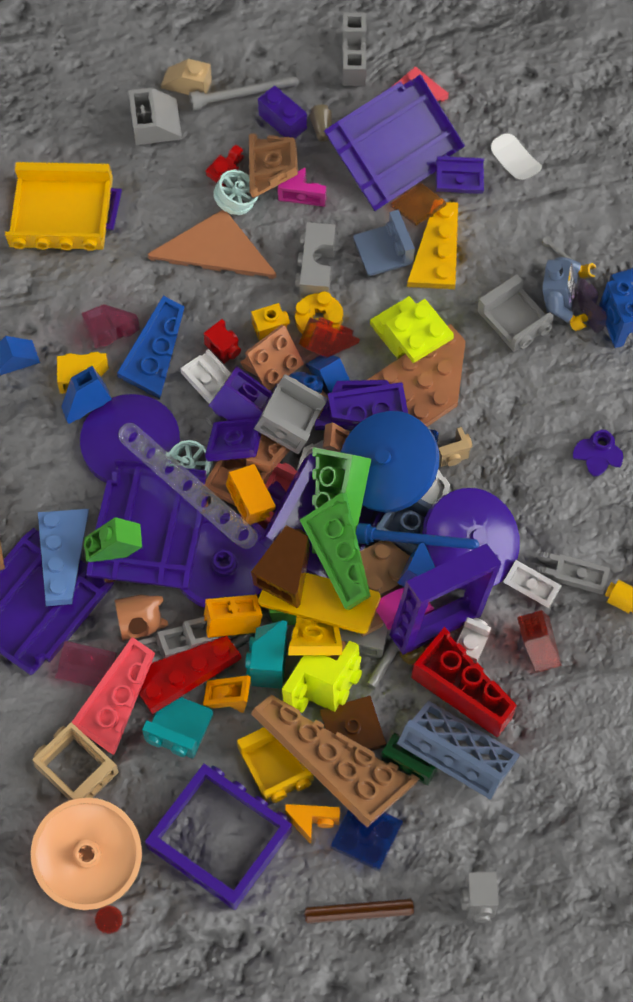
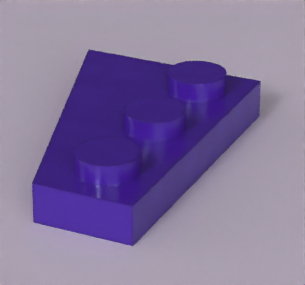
(361, 403)

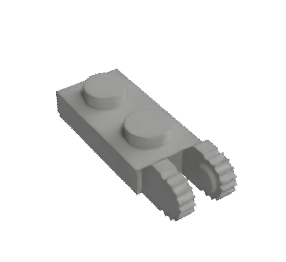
(574, 572)

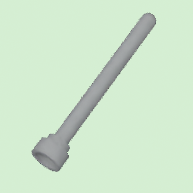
(199, 99)

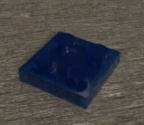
(367, 844)

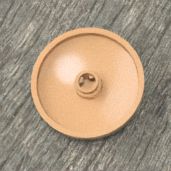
(86, 853)

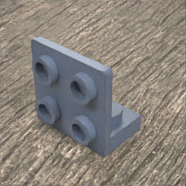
(385, 246)

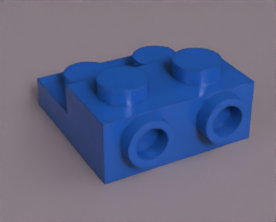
(618, 306)

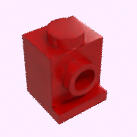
(222, 342)

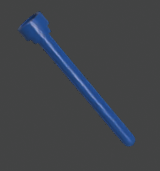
(366, 533)

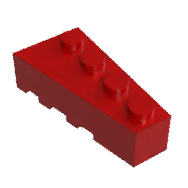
(462, 684)

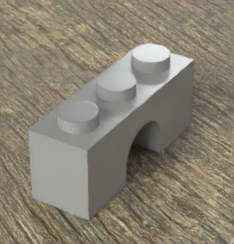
(354, 49)
(317, 243)

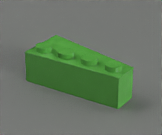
(337, 474)

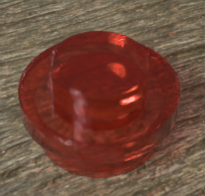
(109, 919)

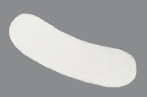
(515, 157)

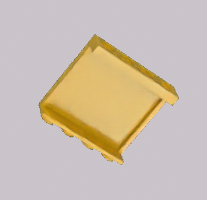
(60, 206)

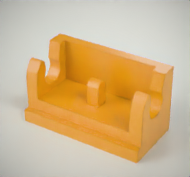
(250, 494)
(232, 615)

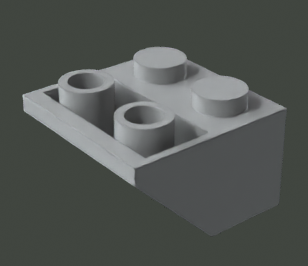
(154, 116)

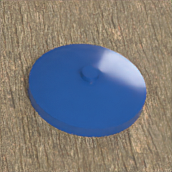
(401, 458)

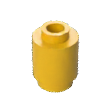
(620, 596)

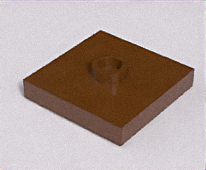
(357, 722)

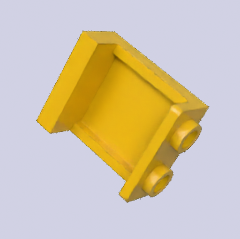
(272, 766)

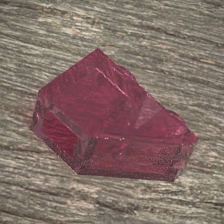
(108, 324)

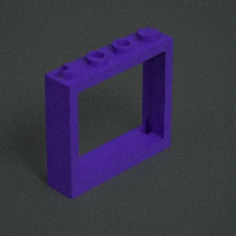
(414, 628)
(194, 872)

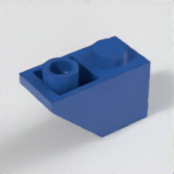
(84, 394)

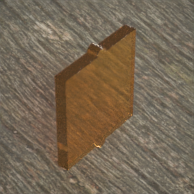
(418, 204)

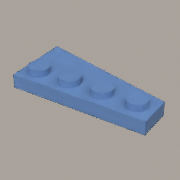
(61, 549)

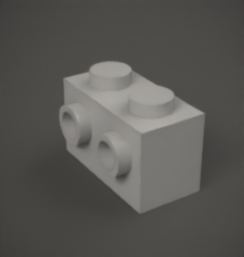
(480, 896)

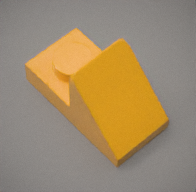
(227, 693)
(305, 815)

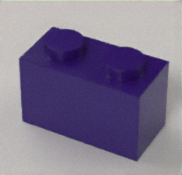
(282, 113)

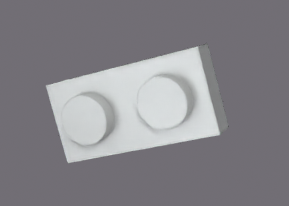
(532, 584)

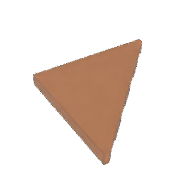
(215, 246)

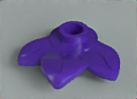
(599, 456)

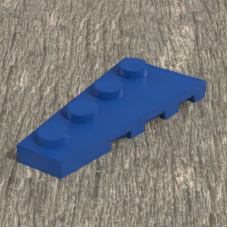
(152, 352)

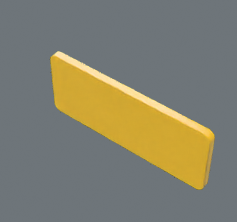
(323, 605)

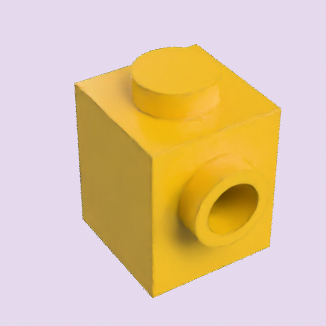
(268, 319)

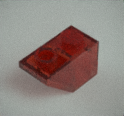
(325, 339)
(539, 640)

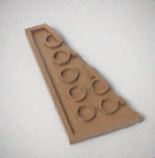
(340, 764)

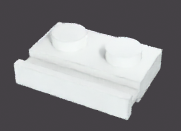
(206, 374)

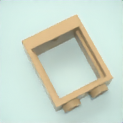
(94, 782)

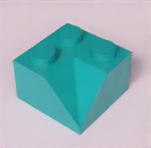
(268, 655)

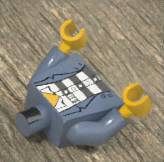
(560, 288)

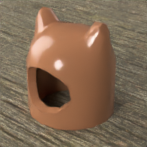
(139, 616)

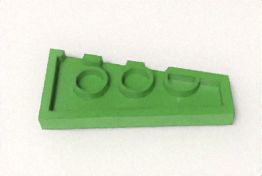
(337, 547)

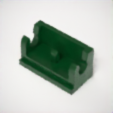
(407, 761)

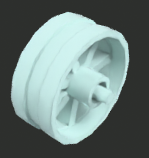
(236, 193)
(189, 461)

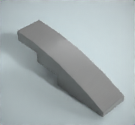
(179, 639)

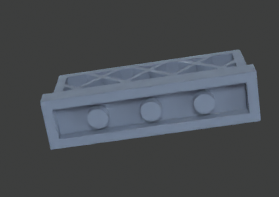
(456, 759)

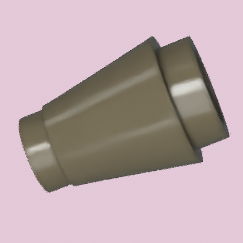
(321, 119)

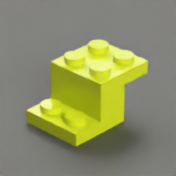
(411, 329)
(323, 679)

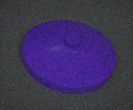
(100, 431)
(476, 516)
(223, 566)

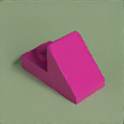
(298, 191)

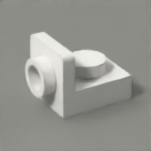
(474, 637)

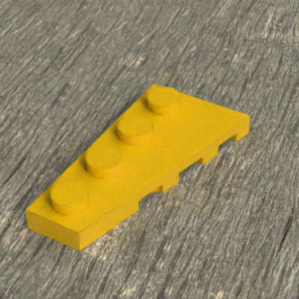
(437, 251)

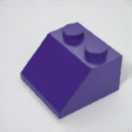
(240, 397)

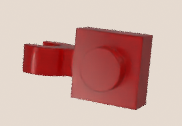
(224, 164)

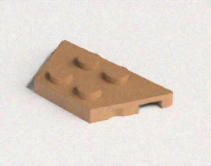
(271, 162)

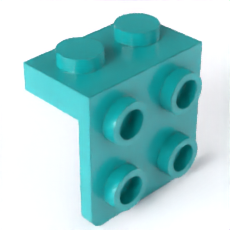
(179, 727)

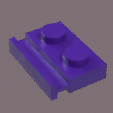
(460, 174)

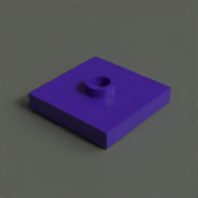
(233, 440)

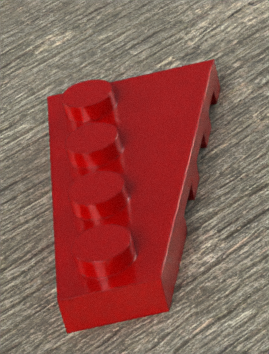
(184, 671)

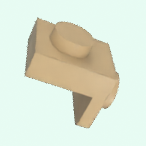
(456, 452)

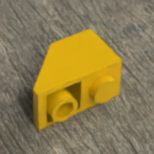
(73, 364)

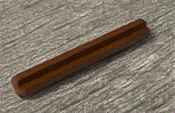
(359, 911)

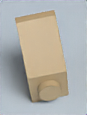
(188, 77)

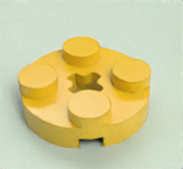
(318, 303)

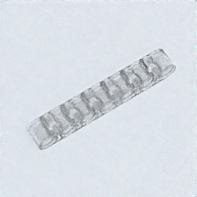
(179, 477)

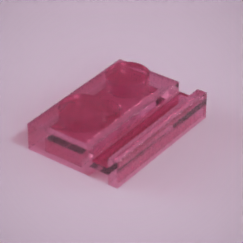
(84, 664)

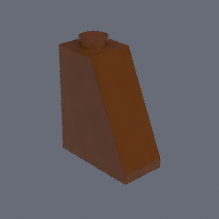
(284, 566)

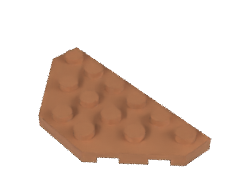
(431, 382)

